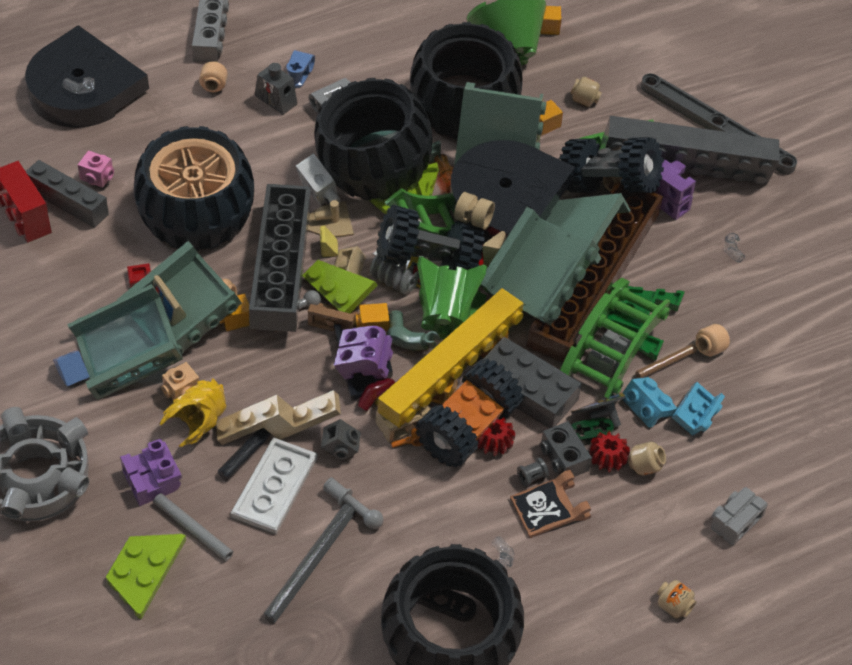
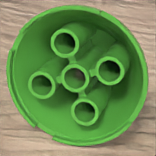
(516, 19)

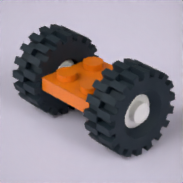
(455, 426)

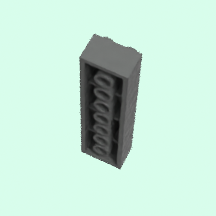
(700, 149)
(280, 258)

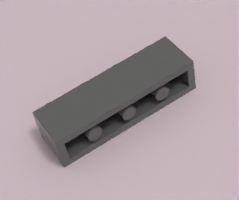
(68, 194)

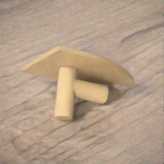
(333, 217)

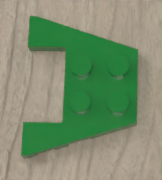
(651, 346)

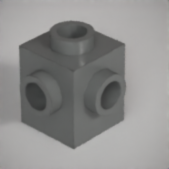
(340, 439)

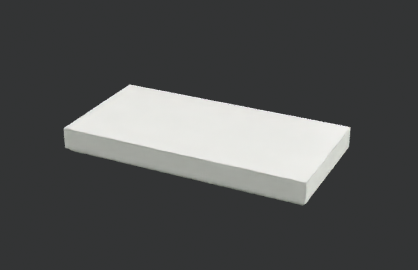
(274, 485)

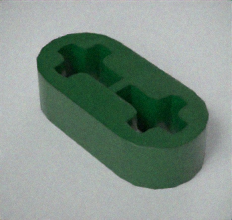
(591, 429)

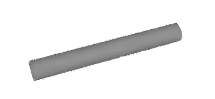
(193, 527)

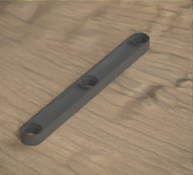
(704, 114)

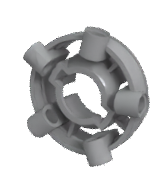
(35, 497)

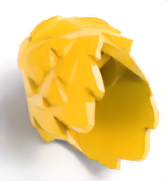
(198, 408)

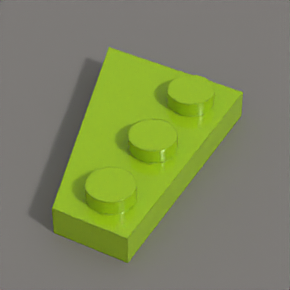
(339, 286)

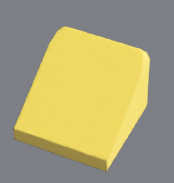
(328, 243)

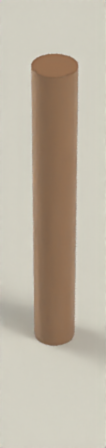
(666, 361)

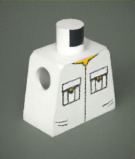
(315, 175)

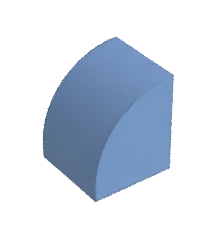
(71, 368)

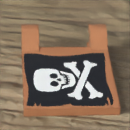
(548, 505)

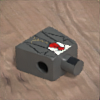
(276, 88)

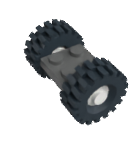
(636, 162)
(402, 239)

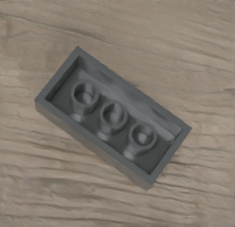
(545, 389)

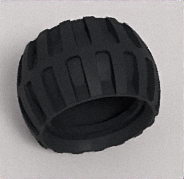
(461, 51)
(367, 109)
(461, 571)

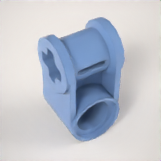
(300, 66)

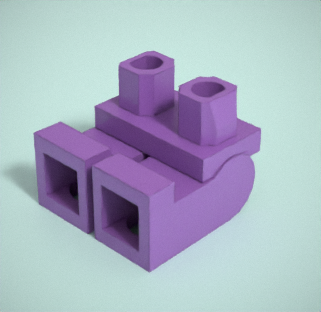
(675, 190)
(365, 352)
(151, 472)

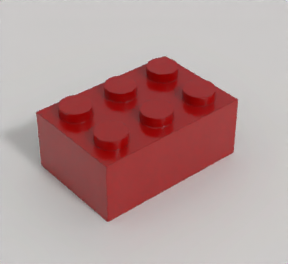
(23, 203)

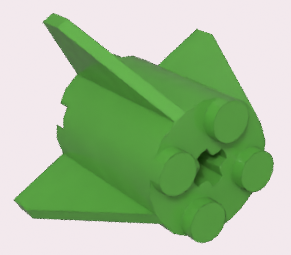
(448, 295)

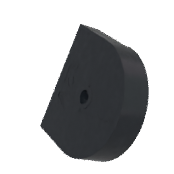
(76, 57)
(513, 178)

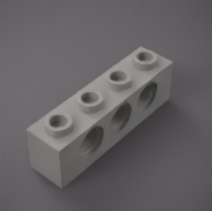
(209, 30)

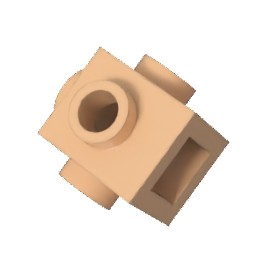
(178, 380)

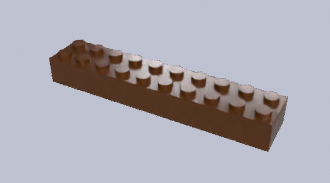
(616, 251)

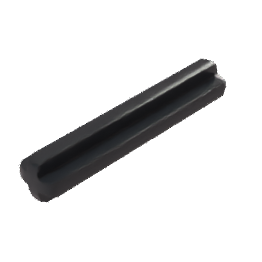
(243, 453)

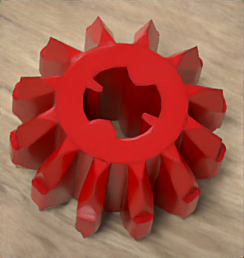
(497, 437)
(609, 451)

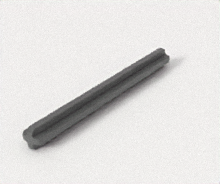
(309, 563)

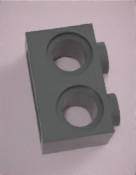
(568, 448)

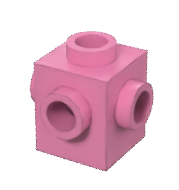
(95, 169)

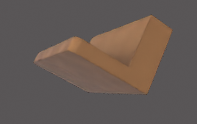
(326, 316)

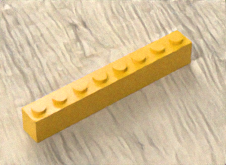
(450, 358)

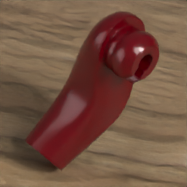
(374, 391)

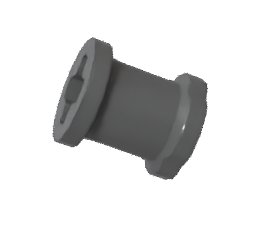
(532, 472)

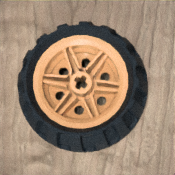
(194, 187)

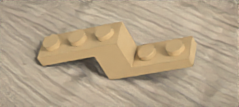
(278, 417)

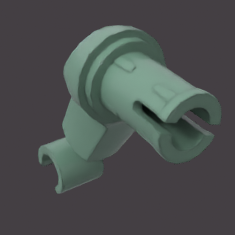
(406, 339)

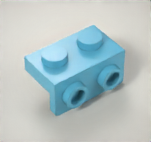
(648, 400)
(697, 409)

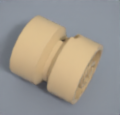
(474, 210)

